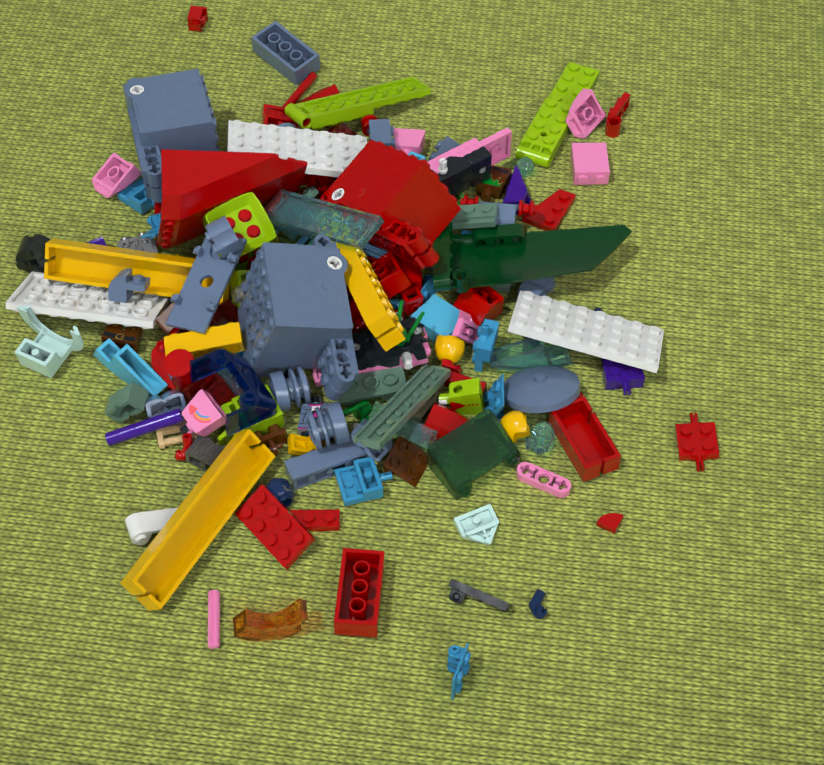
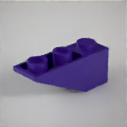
(516, 190)

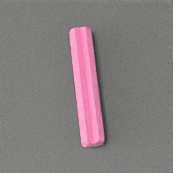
(213, 619)

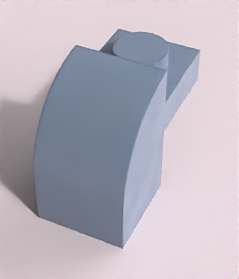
(124, 284)

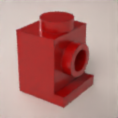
(197, 18)
(412, 304)

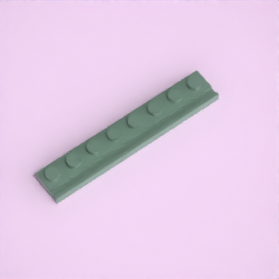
(476, 216)
(401, 406)

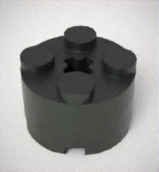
(32, 253)

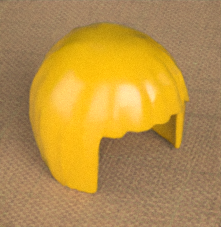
(449, 348)
(515, 425)

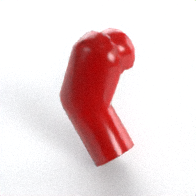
(187, 441)

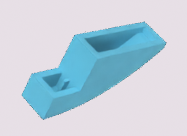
(129, 367)

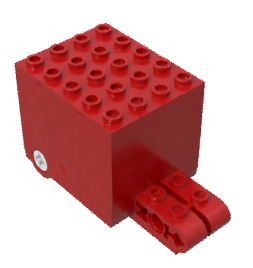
(403, 194)

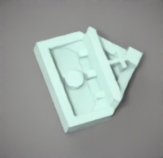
(478, 525)

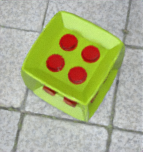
(248, 222)

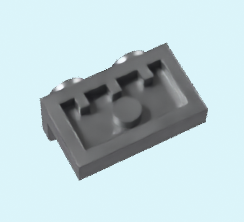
(138, 243)

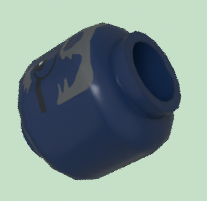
(282, 490)

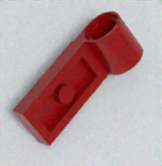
(613, 121)

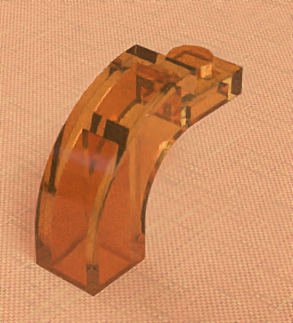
(270, 626)

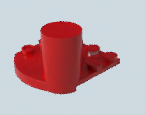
(175, 366)

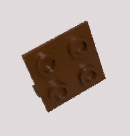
(406, 461)

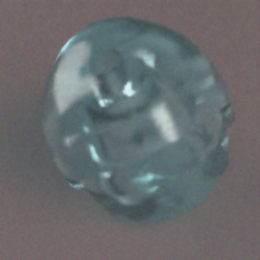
(525, 166)

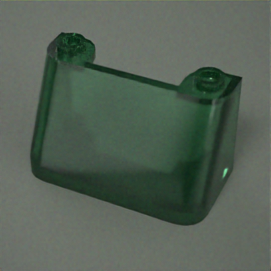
(471, 453)

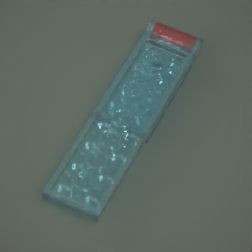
(314, 217)

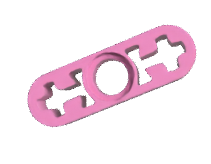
(540, 472)

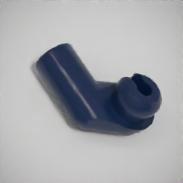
(535, 605)

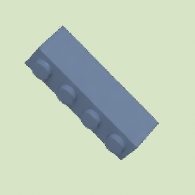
(320, 464)

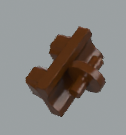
(273, 440)

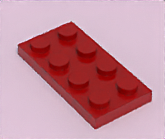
(275, 526)

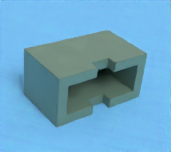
(126, 402)

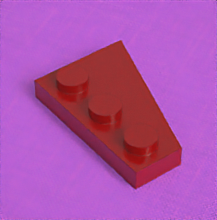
(551, 211)

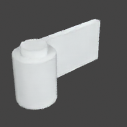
(143, 524)

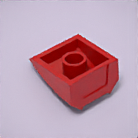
(444, 420)

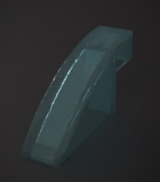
(529, 354)
(412, 430)

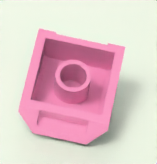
(584, 114)
(115, 176)

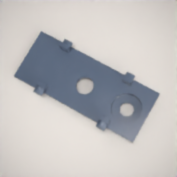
(198, 304)

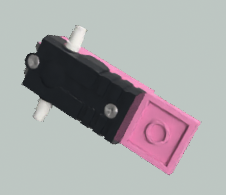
(471, 161)
(372, 356)

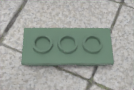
(374, 384)

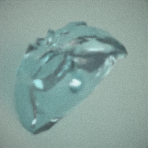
(541, 438)

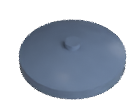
(541, 389)

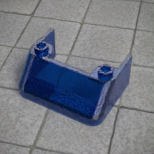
(255, 400)

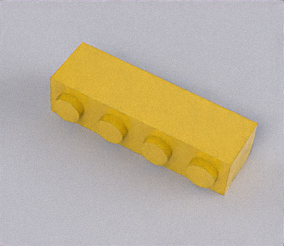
(217, 337)

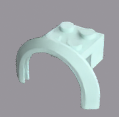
(48, 348)

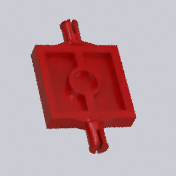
(697, 441)

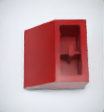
(480, 304)

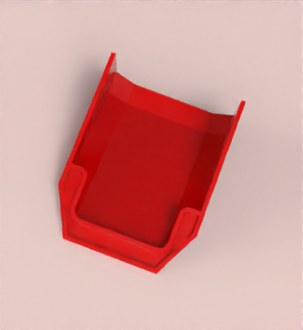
(205, 179)

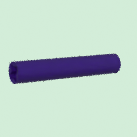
(144, 427)

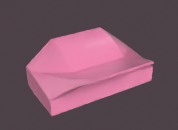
(465, 328)

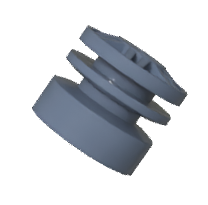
(290, 388)
(327, 426)

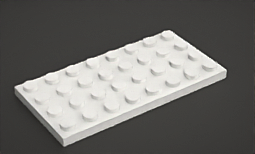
(323, 151)
(85, 302)
(587, 331)

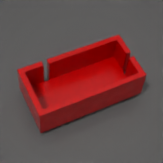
(584, 439)

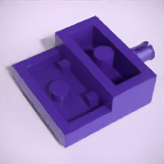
(621, 376)

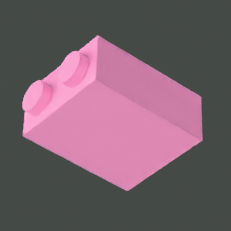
(589, 163)

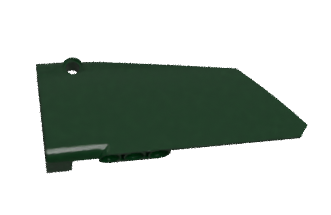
(512, 255)

